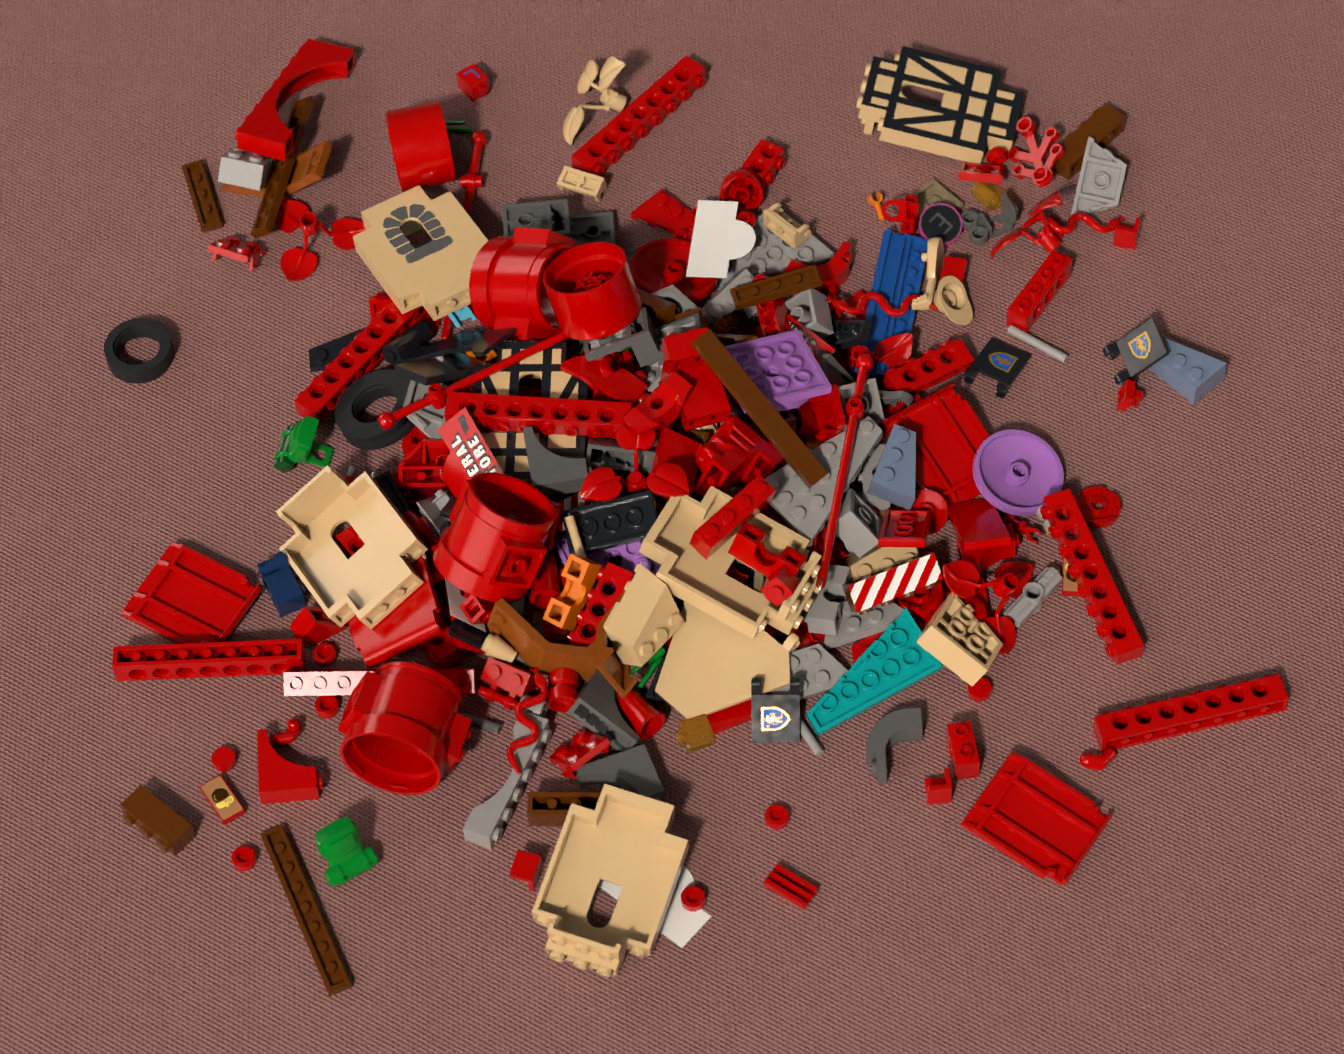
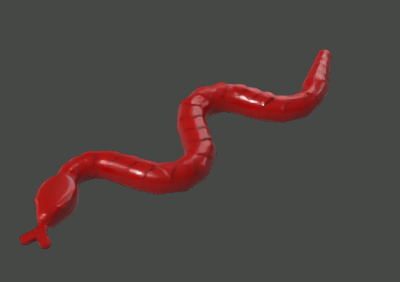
(1080, 216)
(842, 306)
(541, 684)

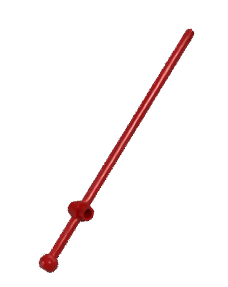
(471, 182)
(438, 395)
(854, 411)

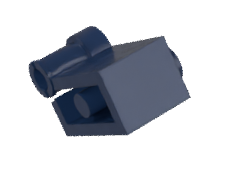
(282, 584)

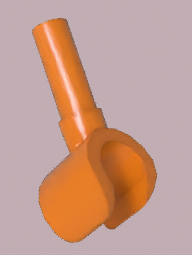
(876, 204)

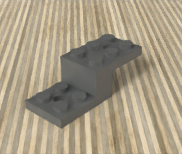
(556, 217)
(642, 337)

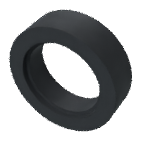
(141, 372)

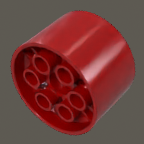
(420, 146)
(592, 290)

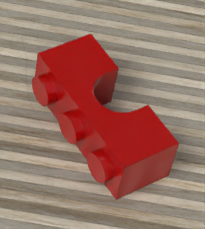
(750, 549)

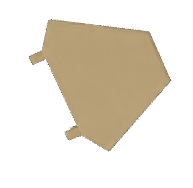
(713, 665)

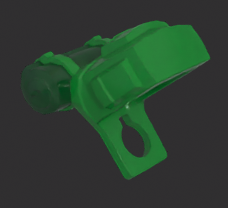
(297, 444)

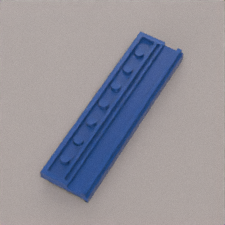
(895, 277)

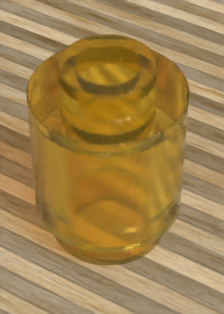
(987, 195)

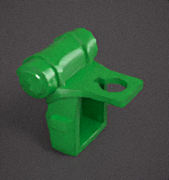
(343, 851)

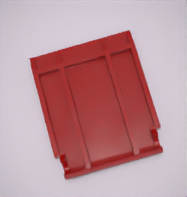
(945, 443)
(191, 598)
(405, 626)
(1036, 819)

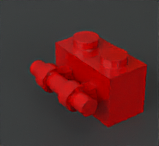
(509, 677)

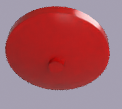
(665, 264)

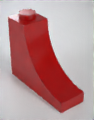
(988, 556)
(281, 779)

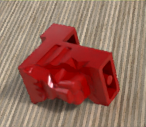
(707, 399)
(734, 456)

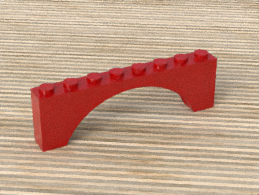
(314, 62)

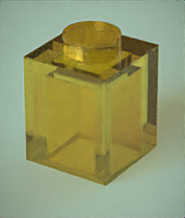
(695, 733)

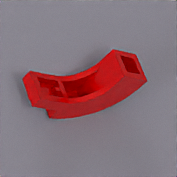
(833, 272)

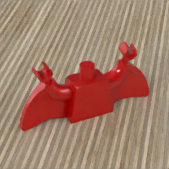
(608, 383)

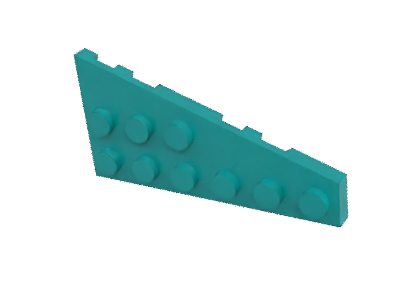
(879, 673)

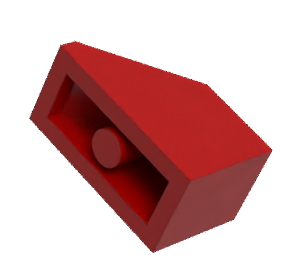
(314, 626)

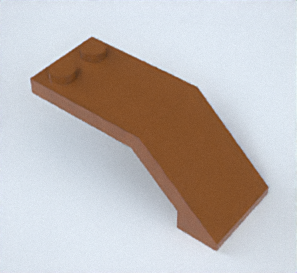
(306, 169)
(535, 648)
(608, 662)

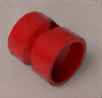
(562, 689)

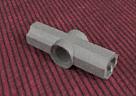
(1040, 588)

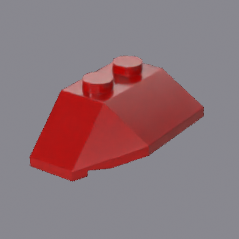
(424, 465)

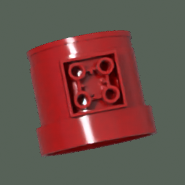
(509, 285)
(495, 537)
(403, 728)

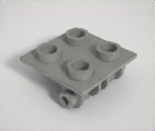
(432, 507)

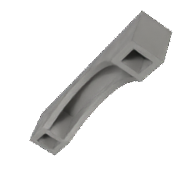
(487, 819)

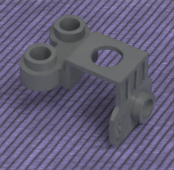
(980, 226)

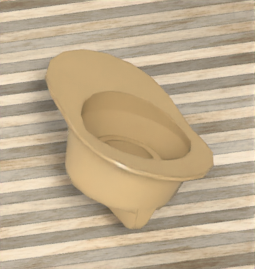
(953, 301)

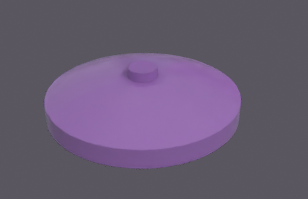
(1017, 471)

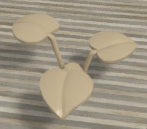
(609, 97)

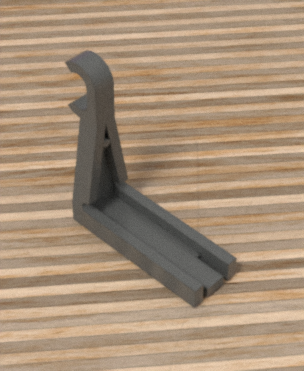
(838, 375)

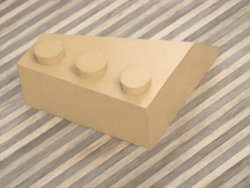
(877, 559)
(642, 618)
(960, 640)

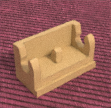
(582, 183)
(785, 226)

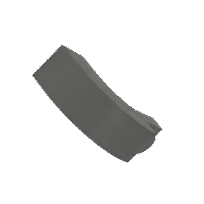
(890, 730)

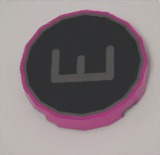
(940, 221)

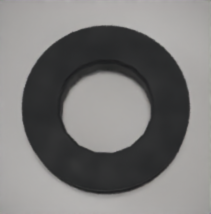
(358, 396)

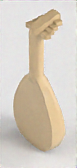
(935, 262)

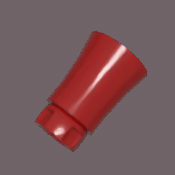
(545, 584)
(640, 714)

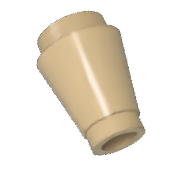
(497, 648)

